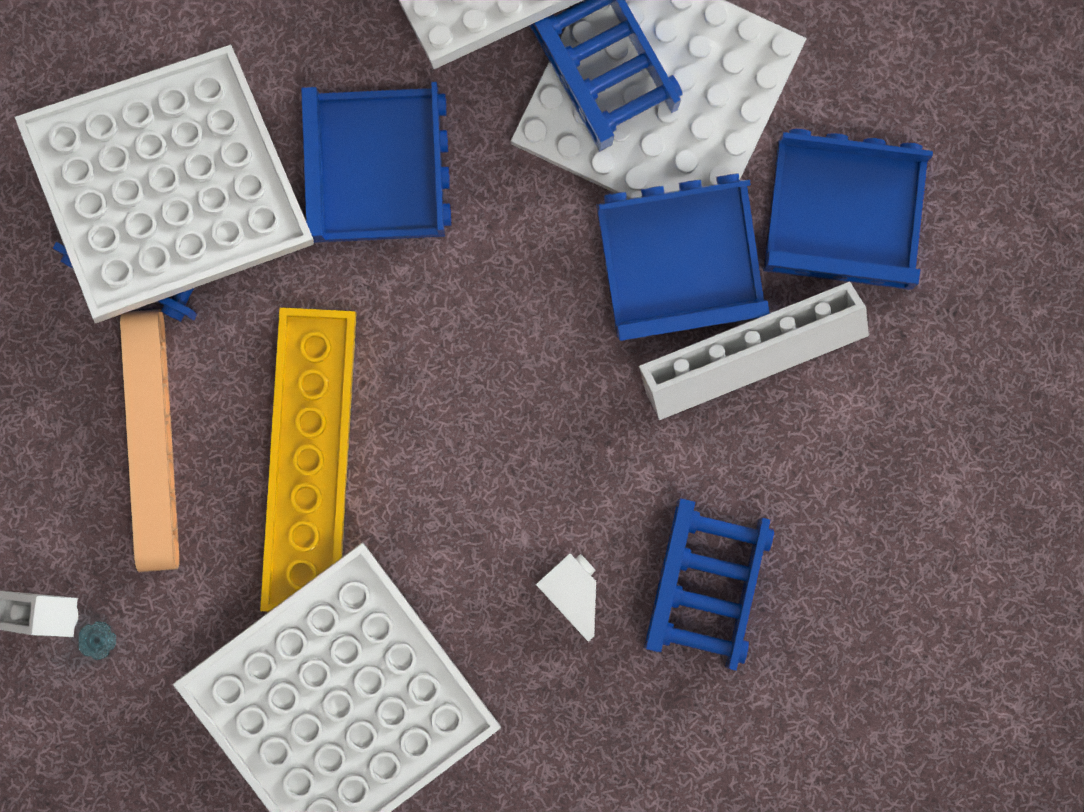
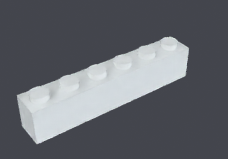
(755, 350)

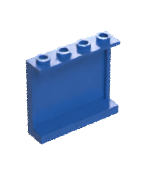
(375, 164)
(847, 209)
(681, 257)

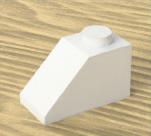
(573, 592)
(38, 614)

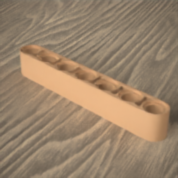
(149, 440)

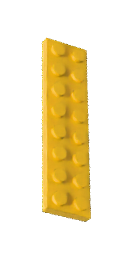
(307, 449)

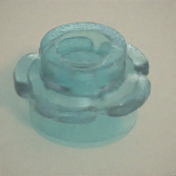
(87, 644)

